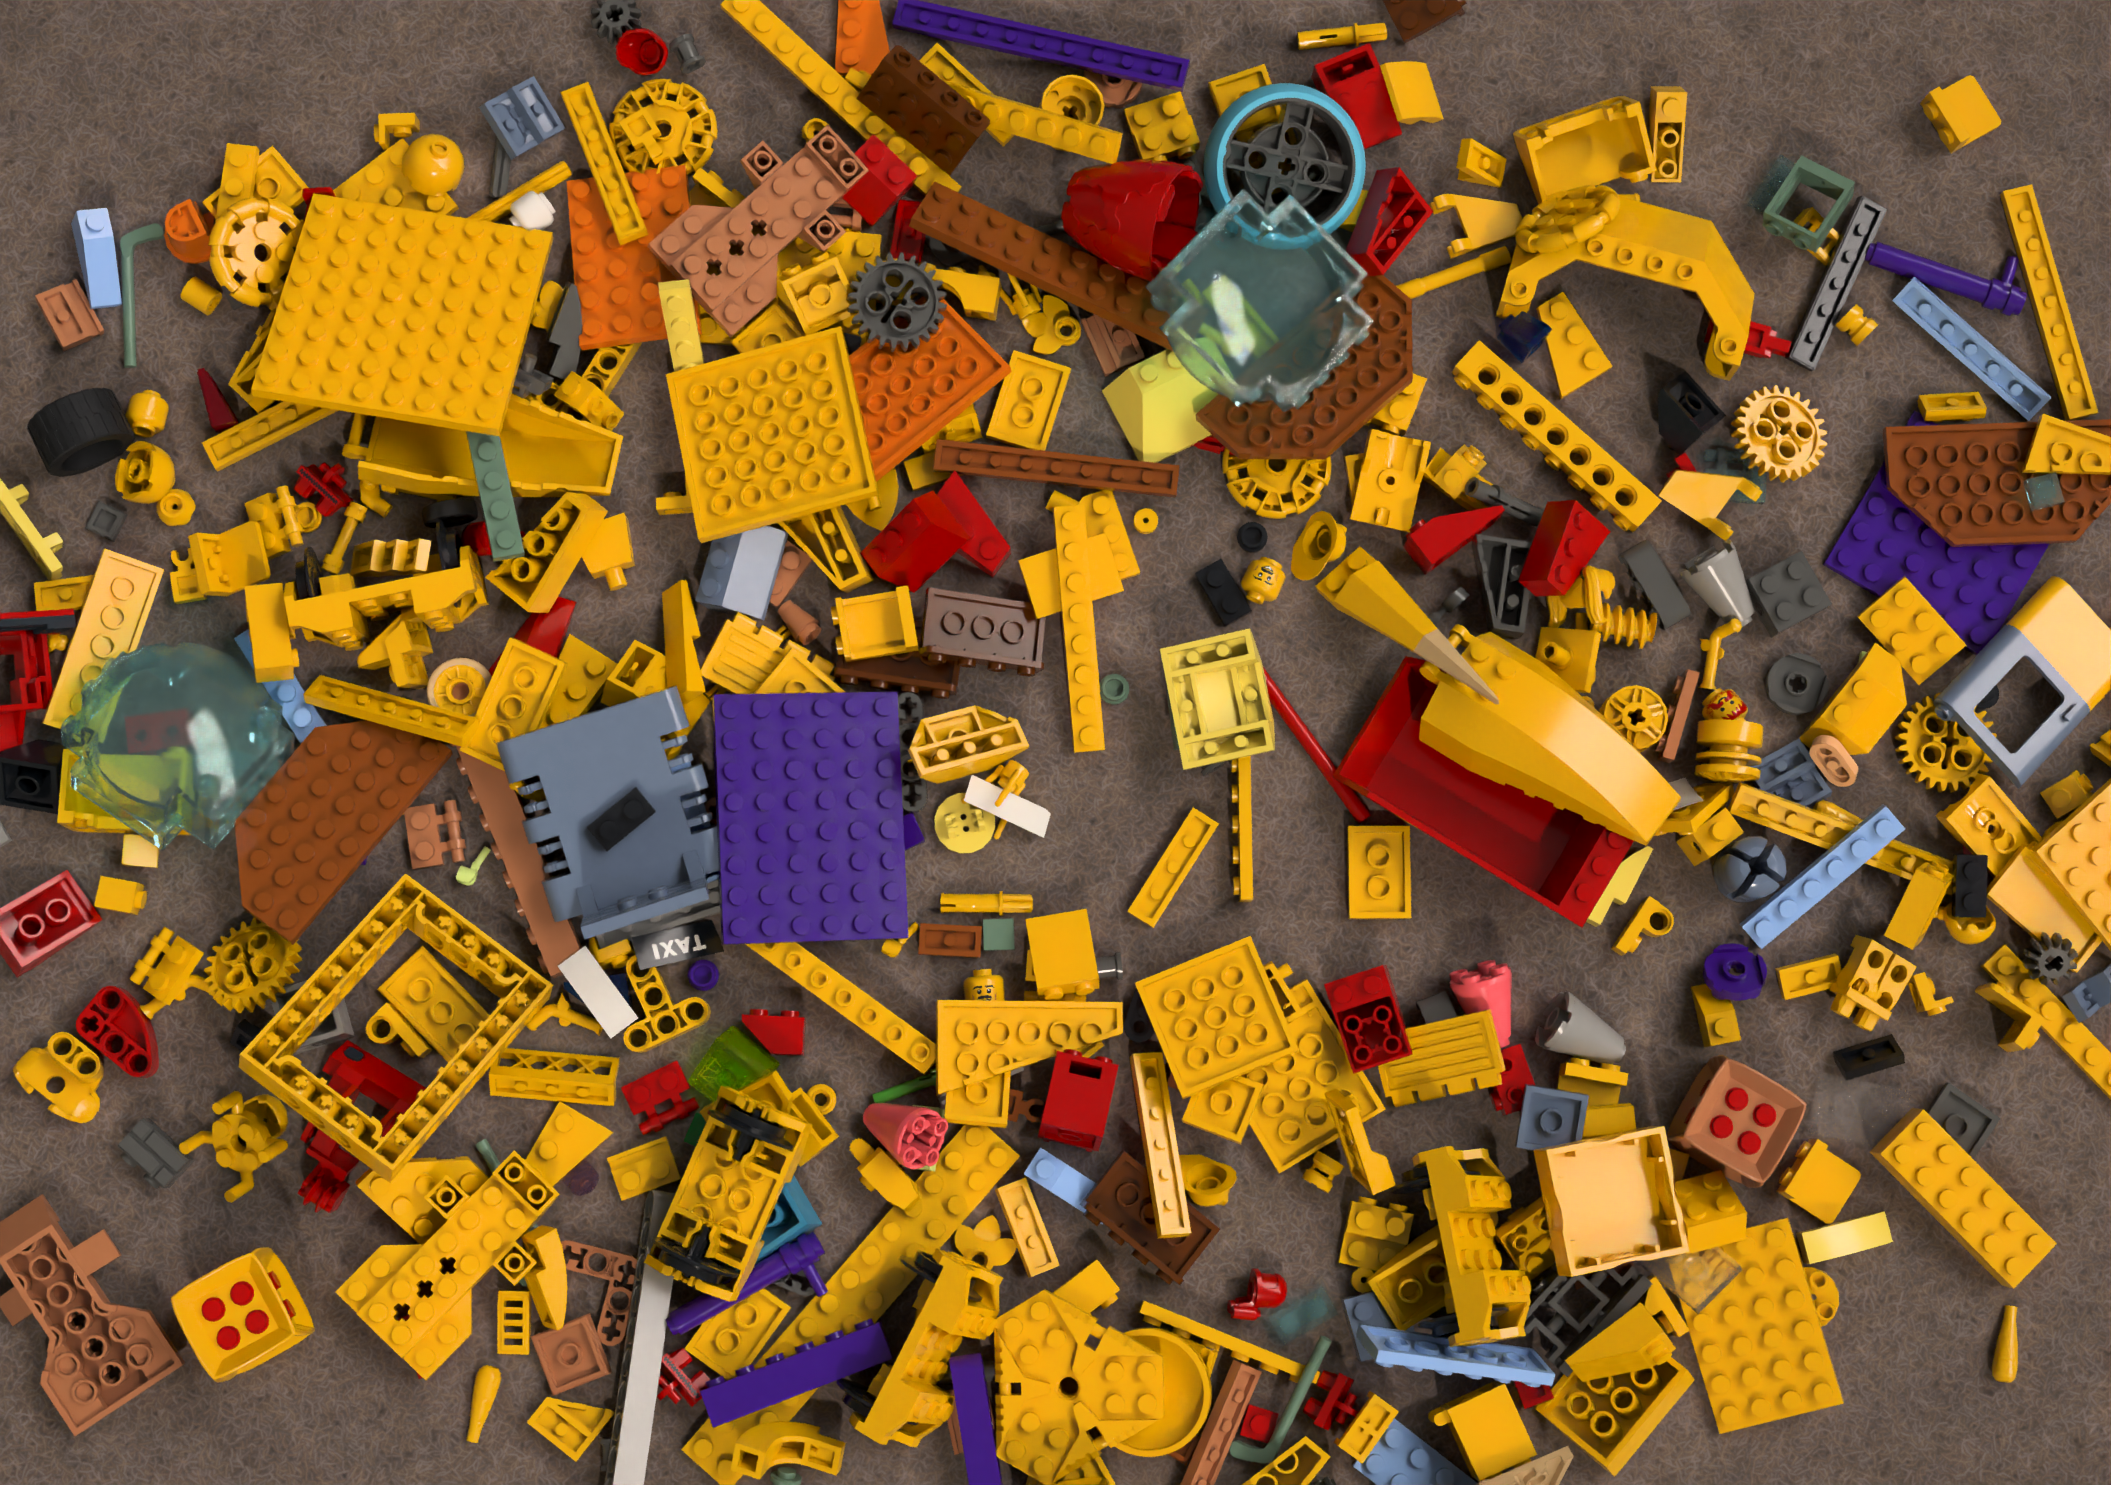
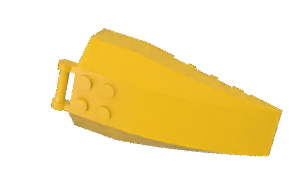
(541, 449)
(1542, 739)

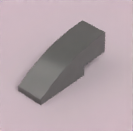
(565, 333)

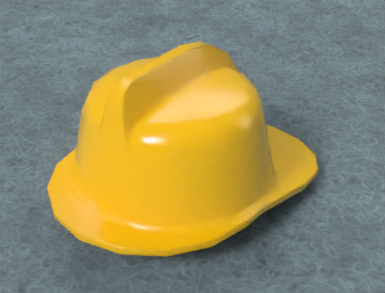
(1319, 543)
(1206, 1179)

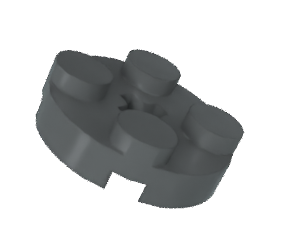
(1812, 677)

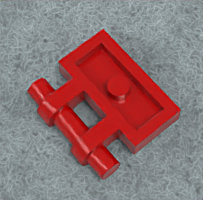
(656, 1088)

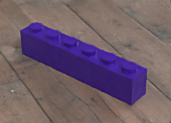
(796, 1374)

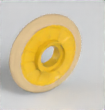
(455, 672)

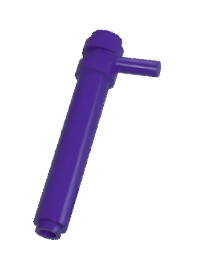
(1989, 293)
(789, 1259)

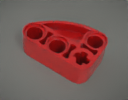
(124, 1021)

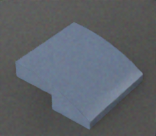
(522, 117)
(1792, 775)

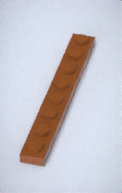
(1056, 468)

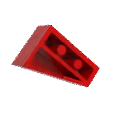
(1387, 221)
(986, 545)
(1561, 548)

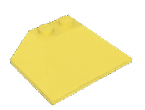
(1158, 406)
(1218, 699)

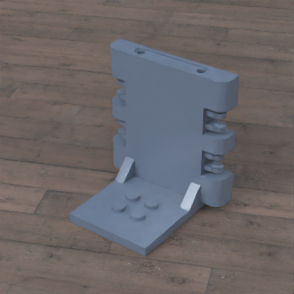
(584, 772)

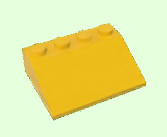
(1616, 1412)

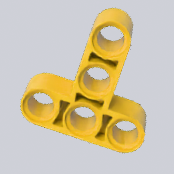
(656, 1013)

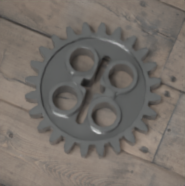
(874, 286)

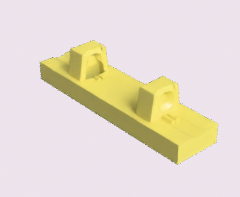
(39, 548)

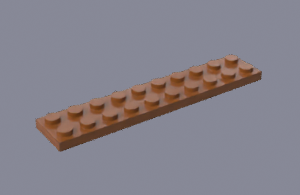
(1040, 261)

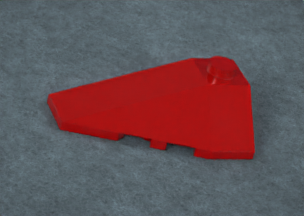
(546, 630)

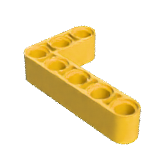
(595, 374)

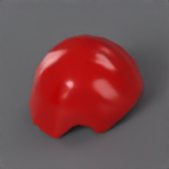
(642, 51)

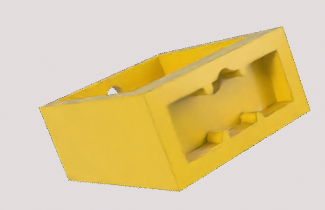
(1919, 904)

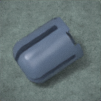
(1733, 864)

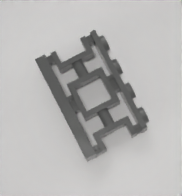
(1596, 1317)

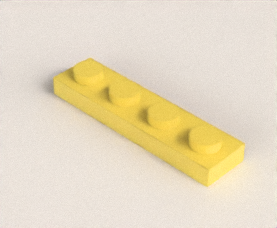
(681, 324)

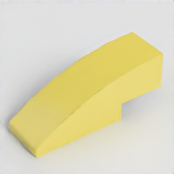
(1620, 885)
(1844, 1238)

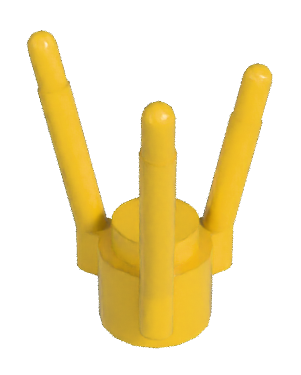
(1024, 301)
(1011, 780)

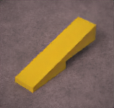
(679, 633)

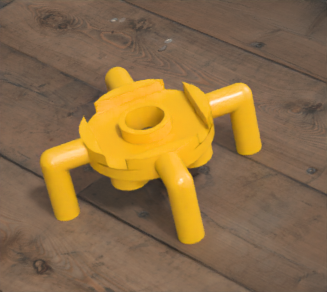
(229, 1152)

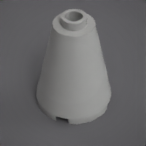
(1720, 582)
(1578, 1032)

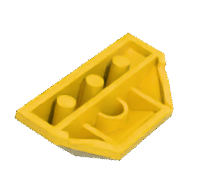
(1862, 704)
(964, 743)

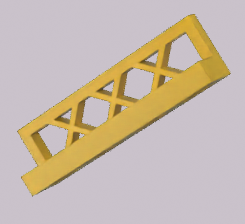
(552, 1081)

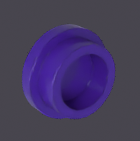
(703, 975)

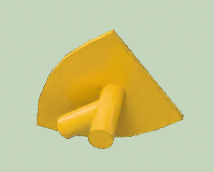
(879, 509)

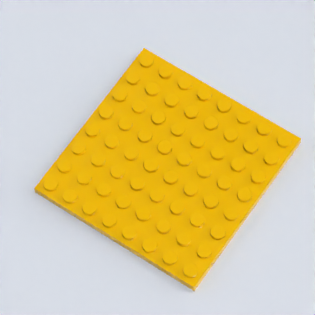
(404, 315)

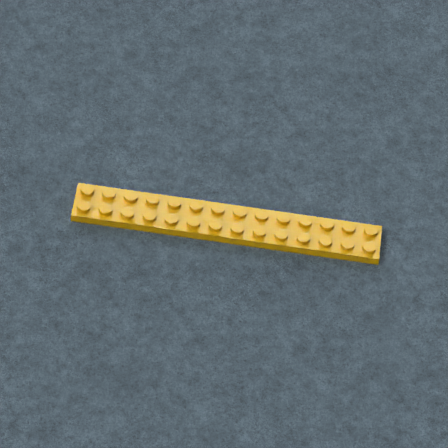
(872, 1276)

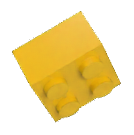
(1710, 1211)

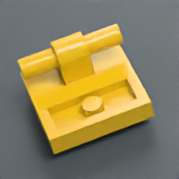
(1527, 1239)

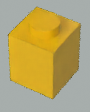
(120, 895)

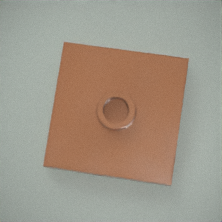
(571, 1354)

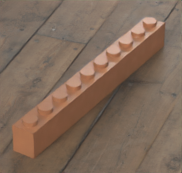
(525, 871)

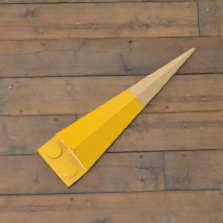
(1372, 596)

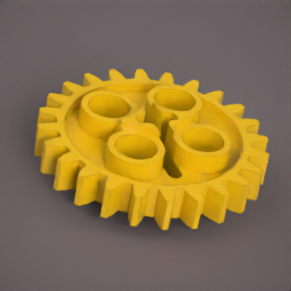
(1779, 434)
(1918, 737)
(251, 967)

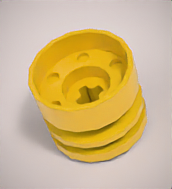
(1076, 97)
(1650, 713)
(1728, 751)

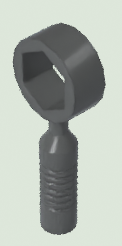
(1449, 604)

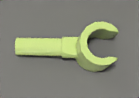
(468, 875)

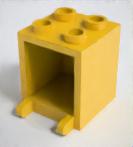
(1486, 1430)

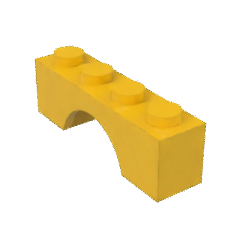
(976, 292)

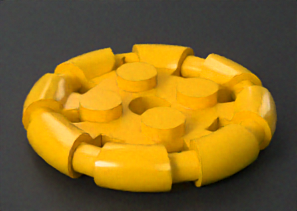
(670, 113)
(1567, 219)
(243, 244)
(1276, 484)

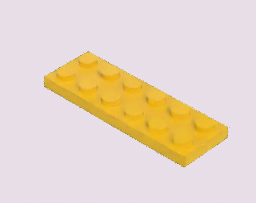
(107, 625)

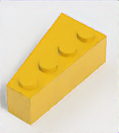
(550, 553)
(1293, 1467)

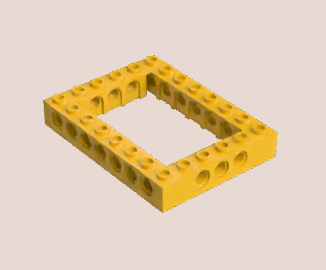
(413, 907)

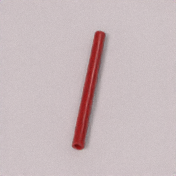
(1314, 750)

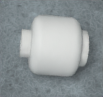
(532, 211)

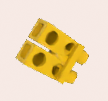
(1870, 982)

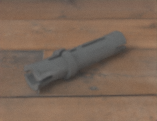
(1496, 496)

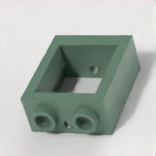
(1819, 179)

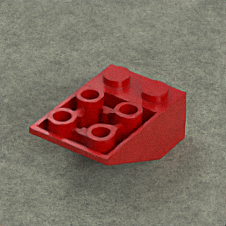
(1360, 89)
(1369, 1018)

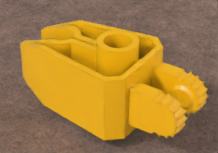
(885, 1175)

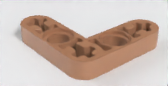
(612, 1273)

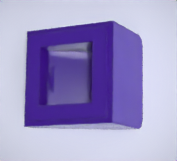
(912, 832)

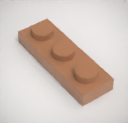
(1677, 714)

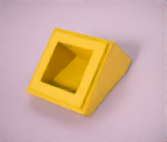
(139, 852)

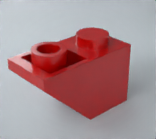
(778, 1033)

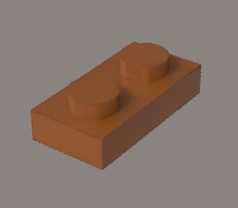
(950, 940)

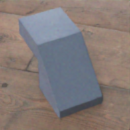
(2090, 994)

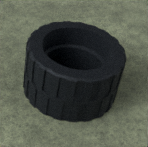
(80, 431)

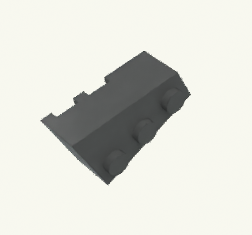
(1498, 571)

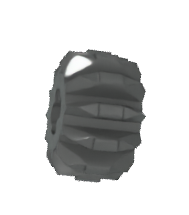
(604, 18)
(2058, 949)

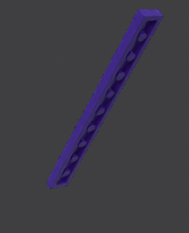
(1041, 44)

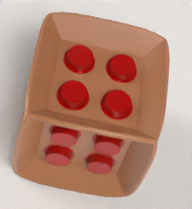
(1736, 1121)

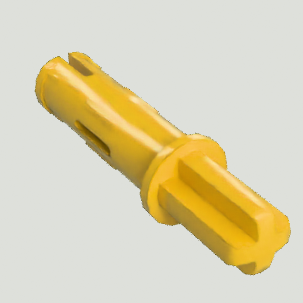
(1342, 36)
(987, 903)

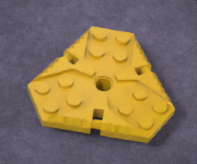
(1044, 1426)

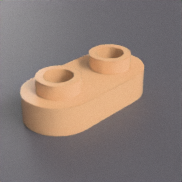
(1833, 760)

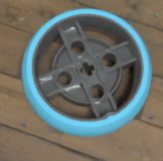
(1269, 141)

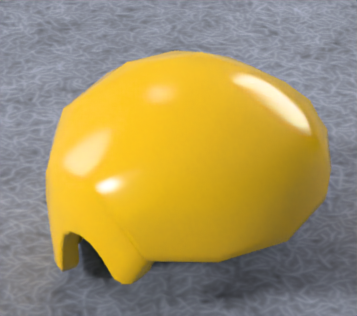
(270, 1108)

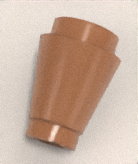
(800, 623)

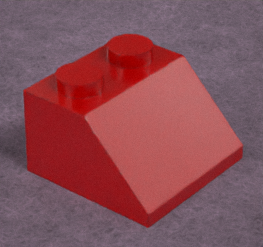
(883, 183)

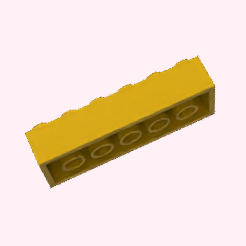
(1963, 1197)

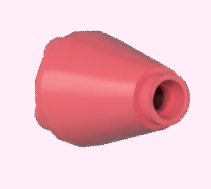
(1486, 989)
(907, 1132)

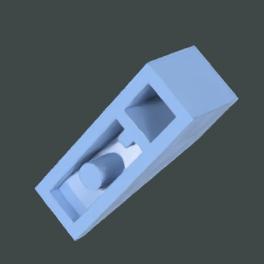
(97, 257)
(1059, 1178)

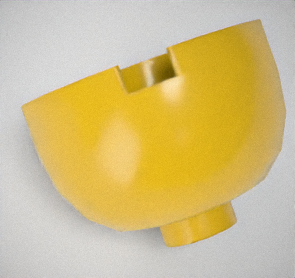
(433, 164)
(145, 473)

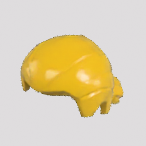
(1967, 929)

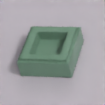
(998, 934)

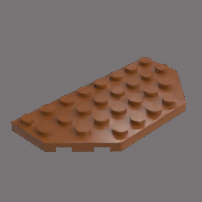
(1342, 404)
(1972, 488)
(326, 817)

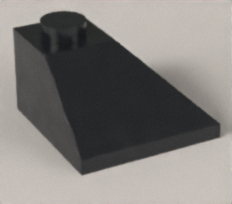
(1685, 413)
(32, 776)

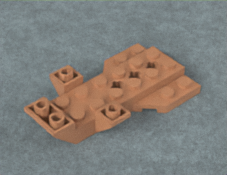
(785, 203)
(54, 1283)

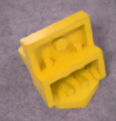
(402, 649)

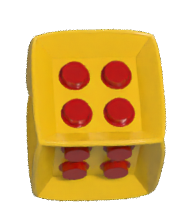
(242, 1314)

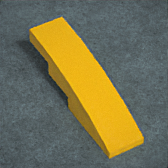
(390, 558)

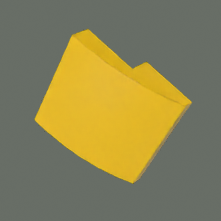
(1411, 92)

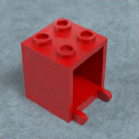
(1078, 1100)

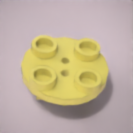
(950, 825)

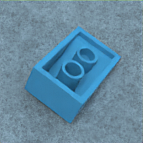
(789, 1219)

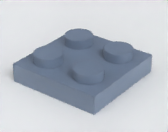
(1550, 1117)

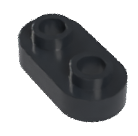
(1137, 1013)

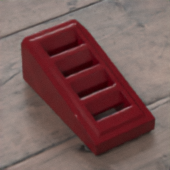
(218, 409)

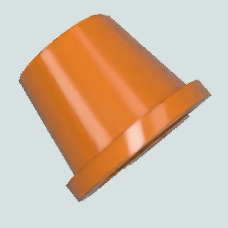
(188, 232)

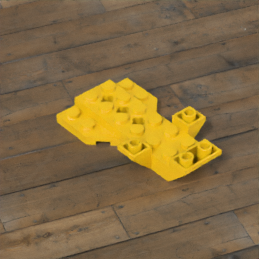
(479, 1235)

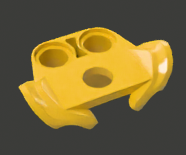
(79, 1098)

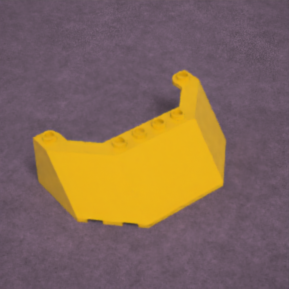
(1659, 248)

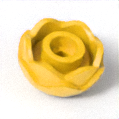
(184, 511)

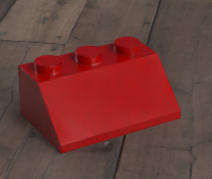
(915, 543)

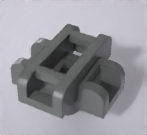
(529, 379)

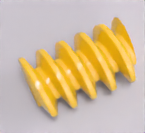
(1627, 625)

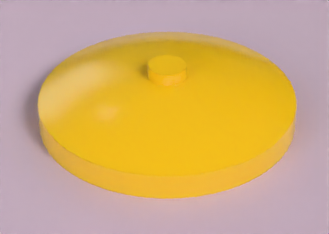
(1185, 1395)

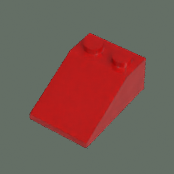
(1444, 535)
(44, 922)

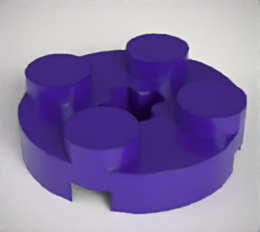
(1732, 987)

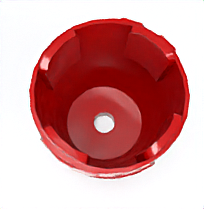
(1133, 213)

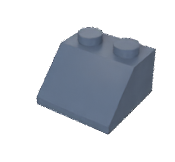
(1365, 1310)

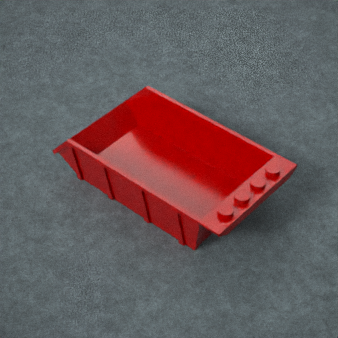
(1511, 835)

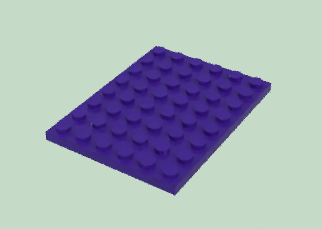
(809, 817)

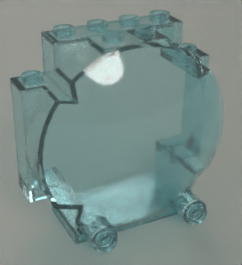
(1261, 303)
(175, 741)

